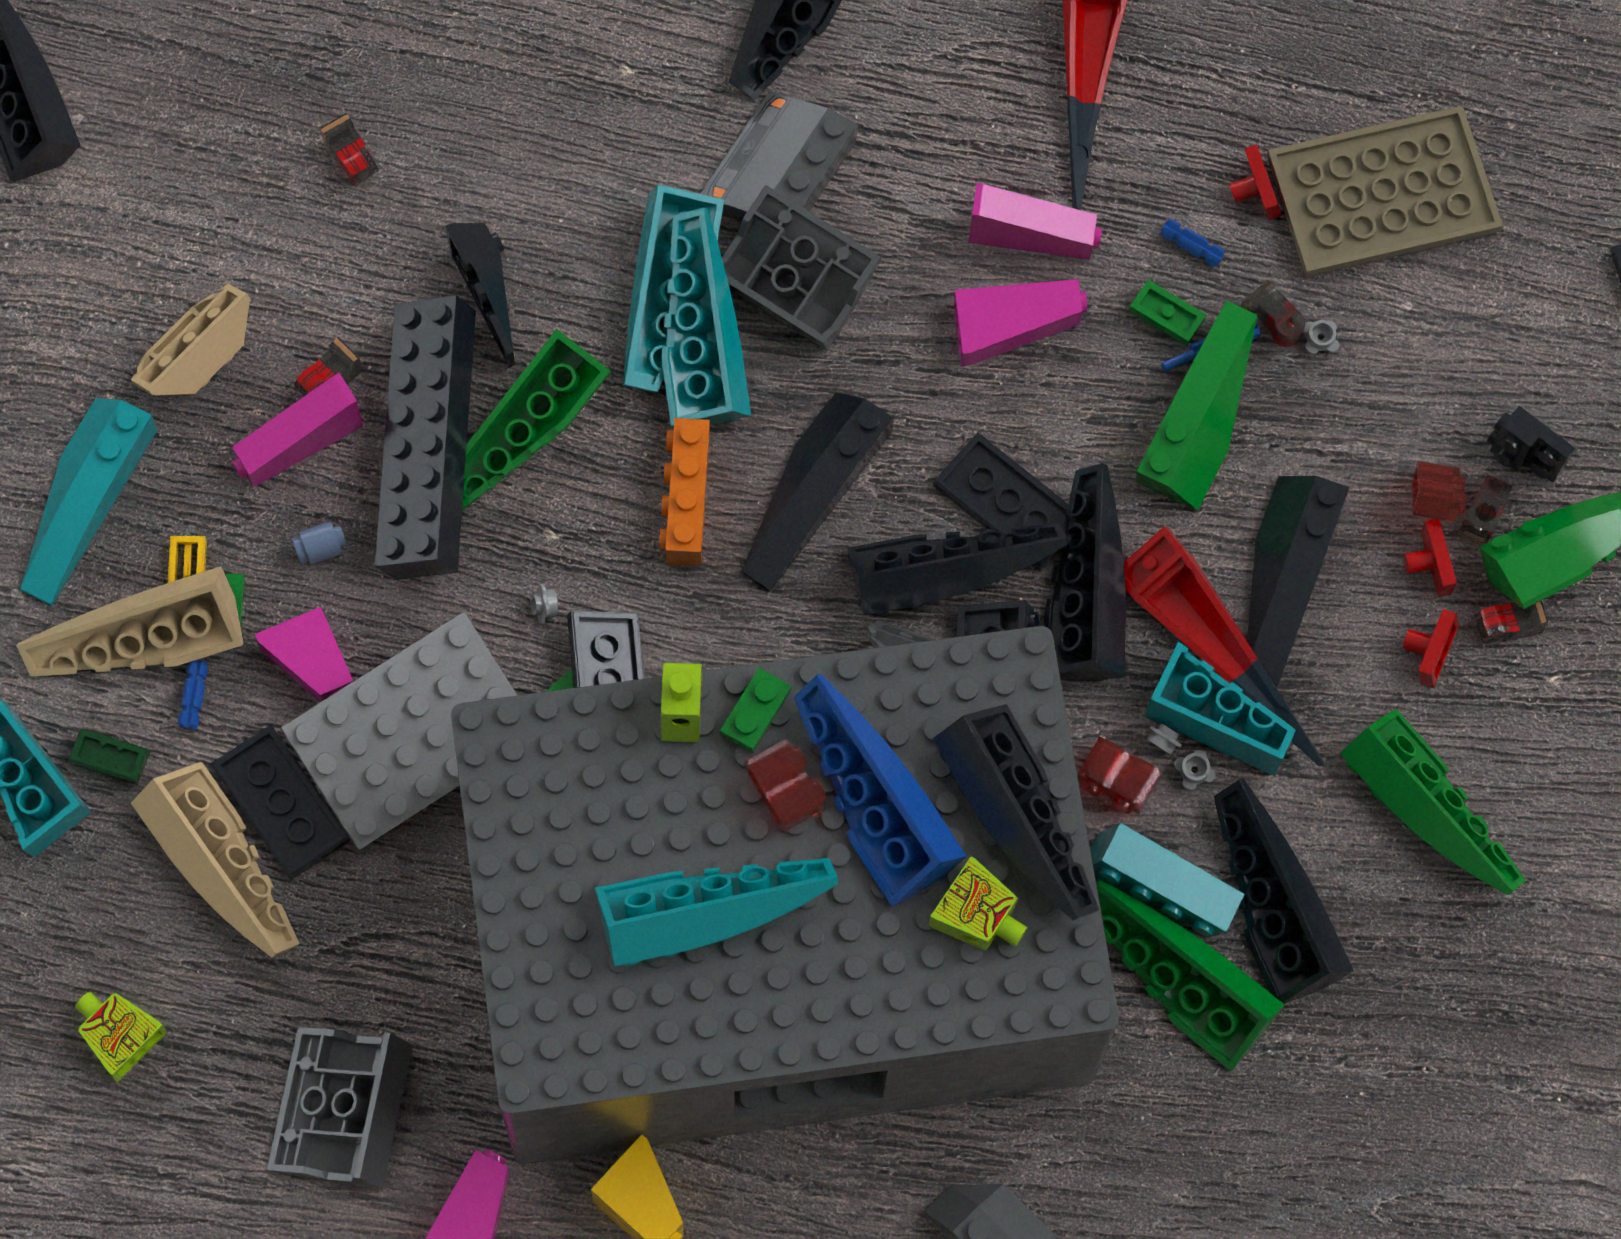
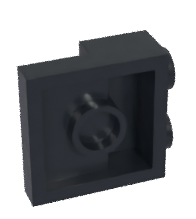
(1525, 439)
(995, 617)

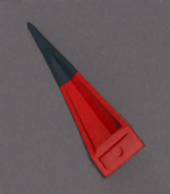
(1089, 44)
(1179, 595)

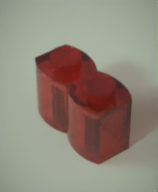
(1438, 491)
(1119, 776)
(785, 785)

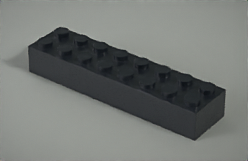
(425, 438)

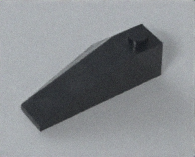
(774, 36)
(480, 265)

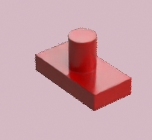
(1256, 184)
(1433, 558)
(1433, 647)

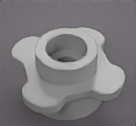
(1324, 328)
(544, 603)
(1164, 738)
(1200, 761)

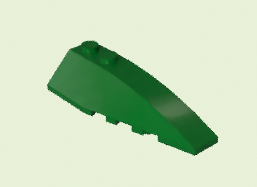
(531, 413)
(1202, 414)
(1554, 549)
(1414, 787)
(1193, 981)

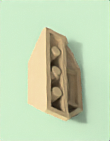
(196, 345)

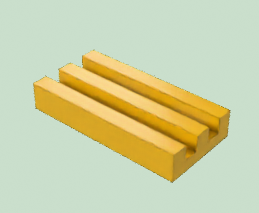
(173, 555)

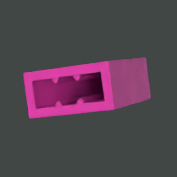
(307, 653)

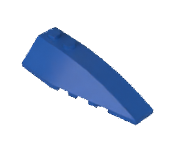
(885, 807)

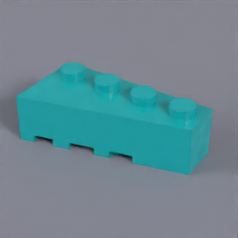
(1218, 713)
(33, 788)
(1164, 880)

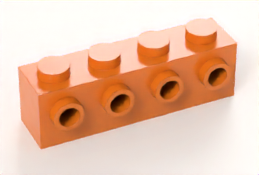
(687, 491)

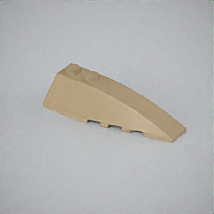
(149, 628)
(209, 848)

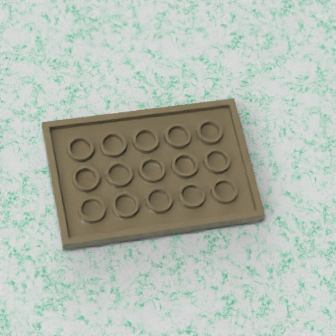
(1384, 191)

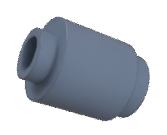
(319, 543)

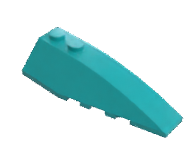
(649, 295)
(703, 340)
(84, 490)
(682, 913)

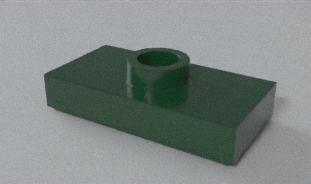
(109, 756)

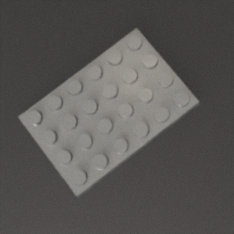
(389, 736)

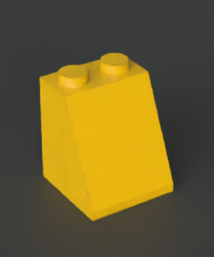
(638, 1195)

